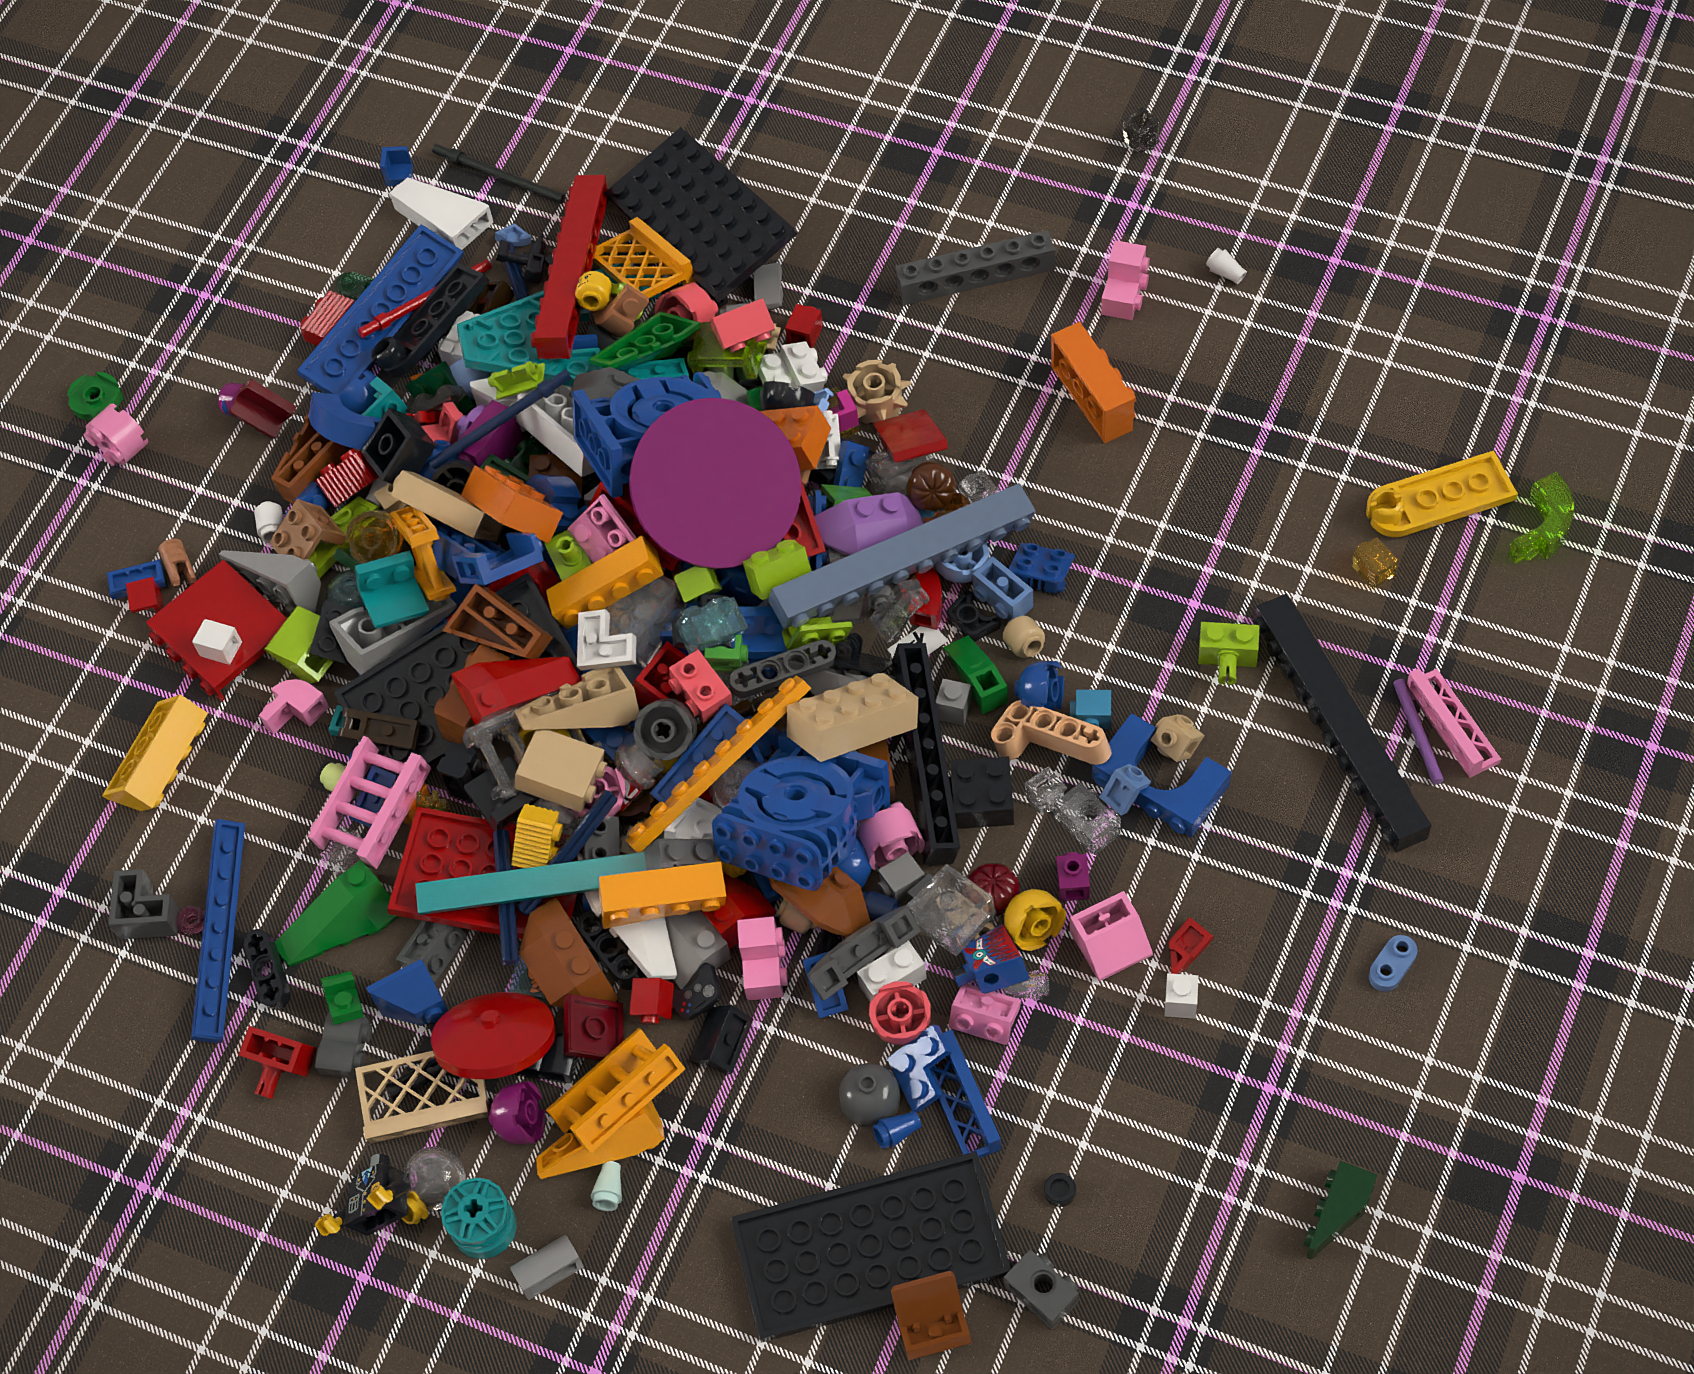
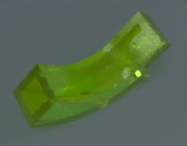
(1556, 506)

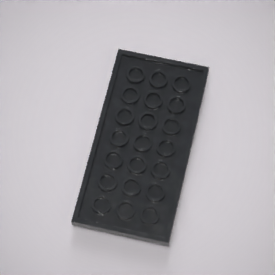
(702, 213)
(421, 673)
(850, 1245)

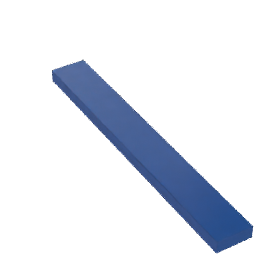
(218, 932)

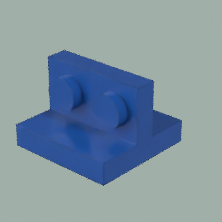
(763, 632)

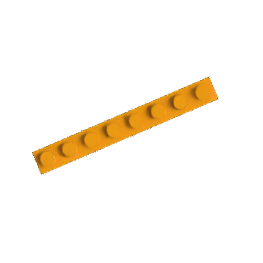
(709, 771)

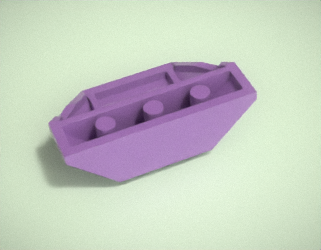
(866, 521)

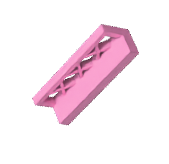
(1449, 727)

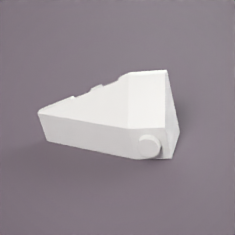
(646, 941)

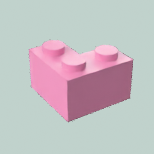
(1125, 280)
(761, 954)

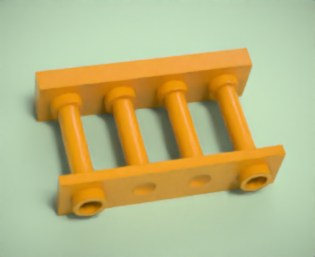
(420, 535)
(615, 1090)

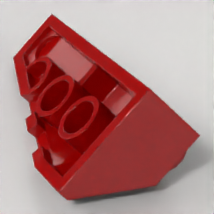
(740, 904)

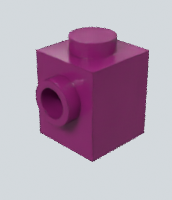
(1073, 877)

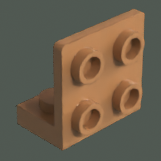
(303, 530)

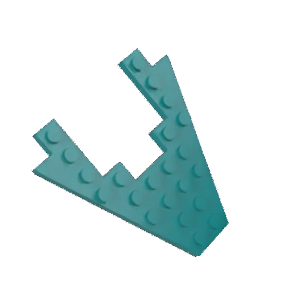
(503, 341)

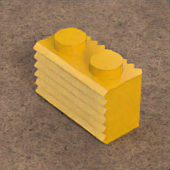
(536, 837)

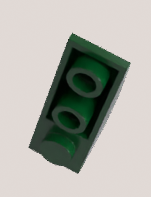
(1344, 1205)

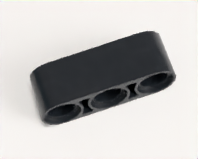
(600, 941)

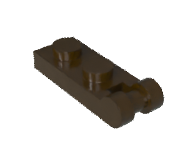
(380, 729)

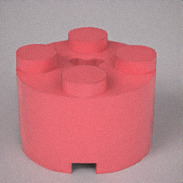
(689, 303)

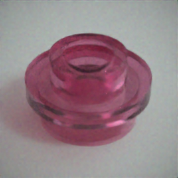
(186, 915)

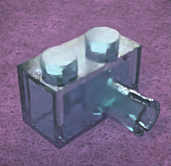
(711, 624)

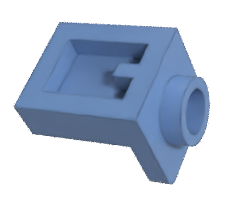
(1124, 787)

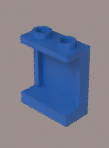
(475, 568)

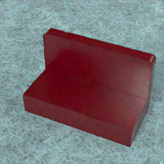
(261, 408)

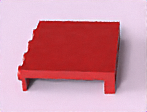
(222, 598)

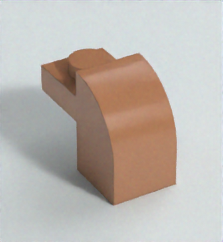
(621, 311)

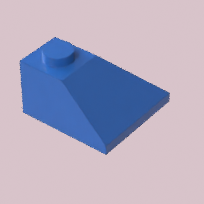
(409, 995)

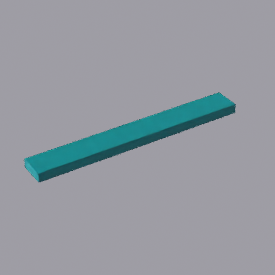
(522, 883)

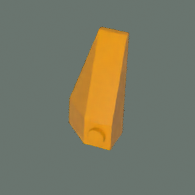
(635, 1136)

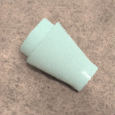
(607, 1190)

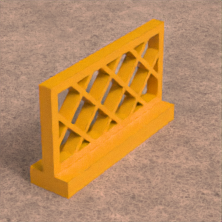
(657, 251)

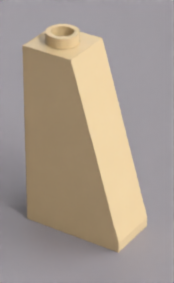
(445, 506)

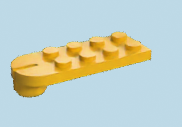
(1440, 496)

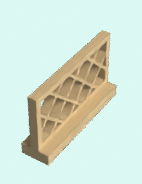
(418, 1120)

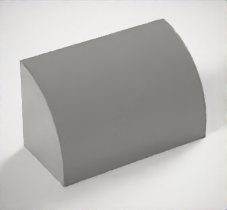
(546, 1267)

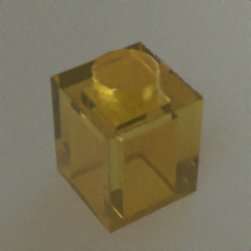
(1374, 562)

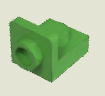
(725, 659)

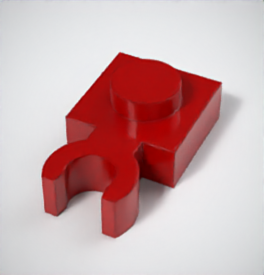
(426, 418)

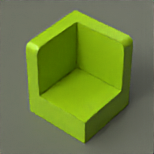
(697, 582)

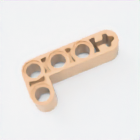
(1051, 730)

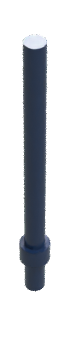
(544, 389)

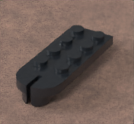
(430, 321)

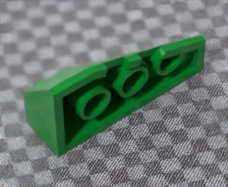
(649, 341)

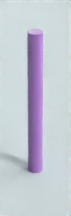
(1418, 731)

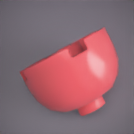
(900, 1012)

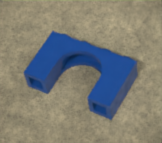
(1179, 807)

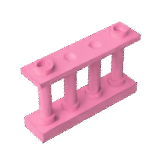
(392, 813)

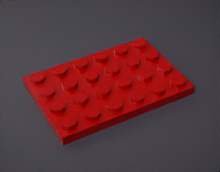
(450, 847)

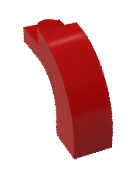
(929, 614)

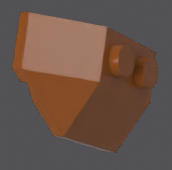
(833, 907)
(561, 958)

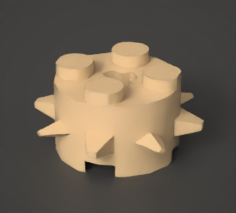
(876, 390)

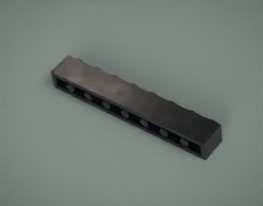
(927, 758)

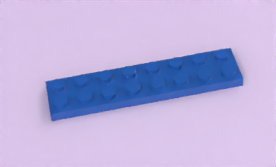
(411, 272)

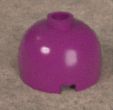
(517, 1114)

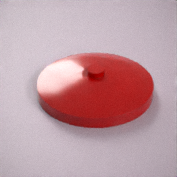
(493, 1035)

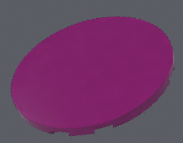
(715, 483)

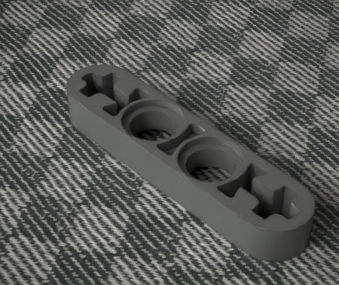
(780, 665)

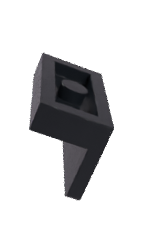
(721, 1038)

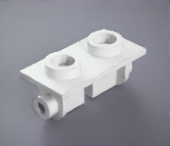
(830, 452)

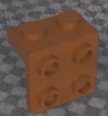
(930, 1315)

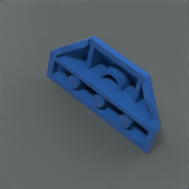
(453, 542)

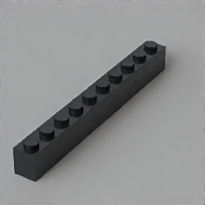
(1342, 724)

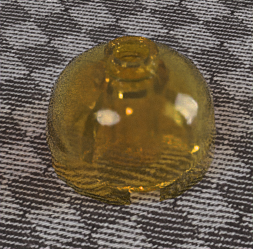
(373, 536)

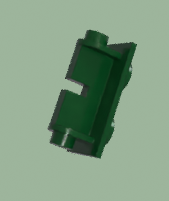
(525, 449)

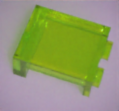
(709, 353)

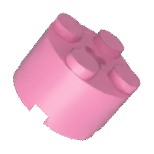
(115, 435)
(890, 835)

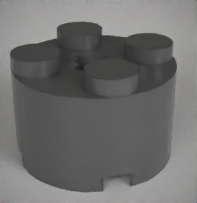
(648, 726)

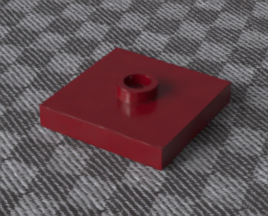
(591, 1027)

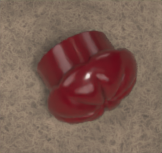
(998, 882)

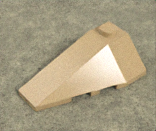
(597, 701)

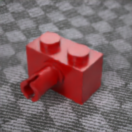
(277, 1056)

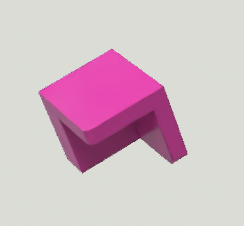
(846, 411)

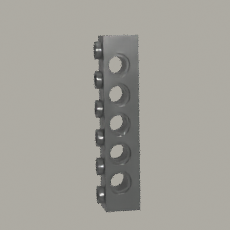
(975, 267)

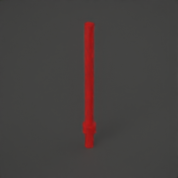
(384, 320)

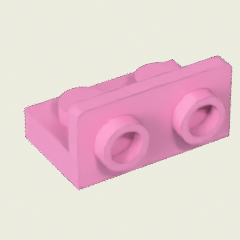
(984, 1014)

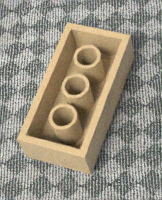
(852, 716)

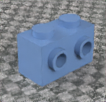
(1002, 590)

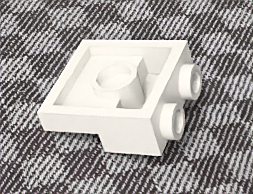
(794, 365)

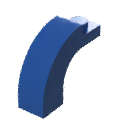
(338, 423)
(560, 493)

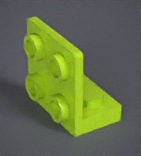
(816, 630)

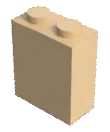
(560, 769)

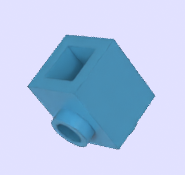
(1092, 707)

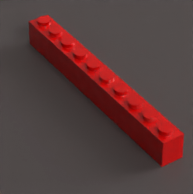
(571, 259)

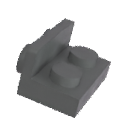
(434, 945)

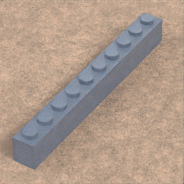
(900, 556)

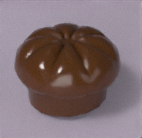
(931, 486)

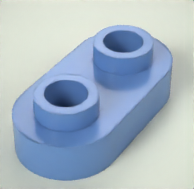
(1393, 960)

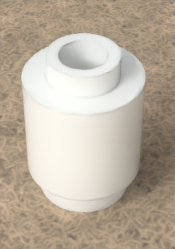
(268, 519)

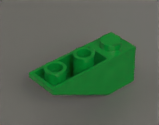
(976, 669)

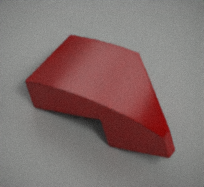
(1187, 945)

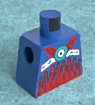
(991, 962)

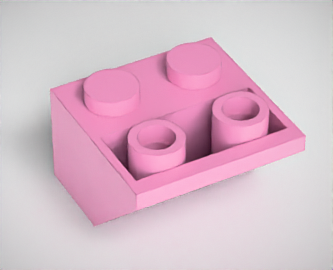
(601, 530)
(1110, 936)

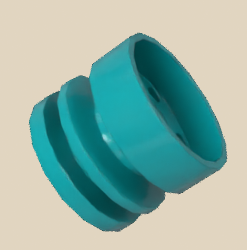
(490, 1229)

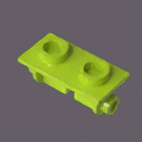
(522, 379)

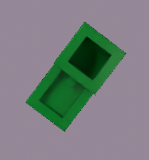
(342, 997)

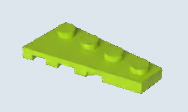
(323, 554)

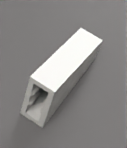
(442, 211)

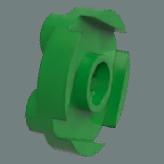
(85, 386)

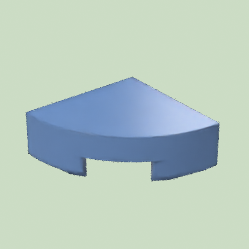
(514, 235)

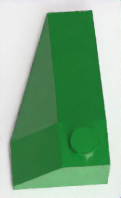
(344, 911)

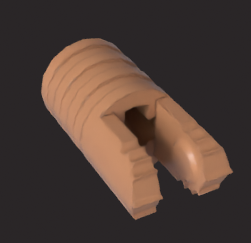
(176, 561)

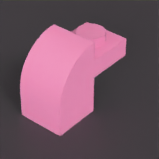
(291, 699)

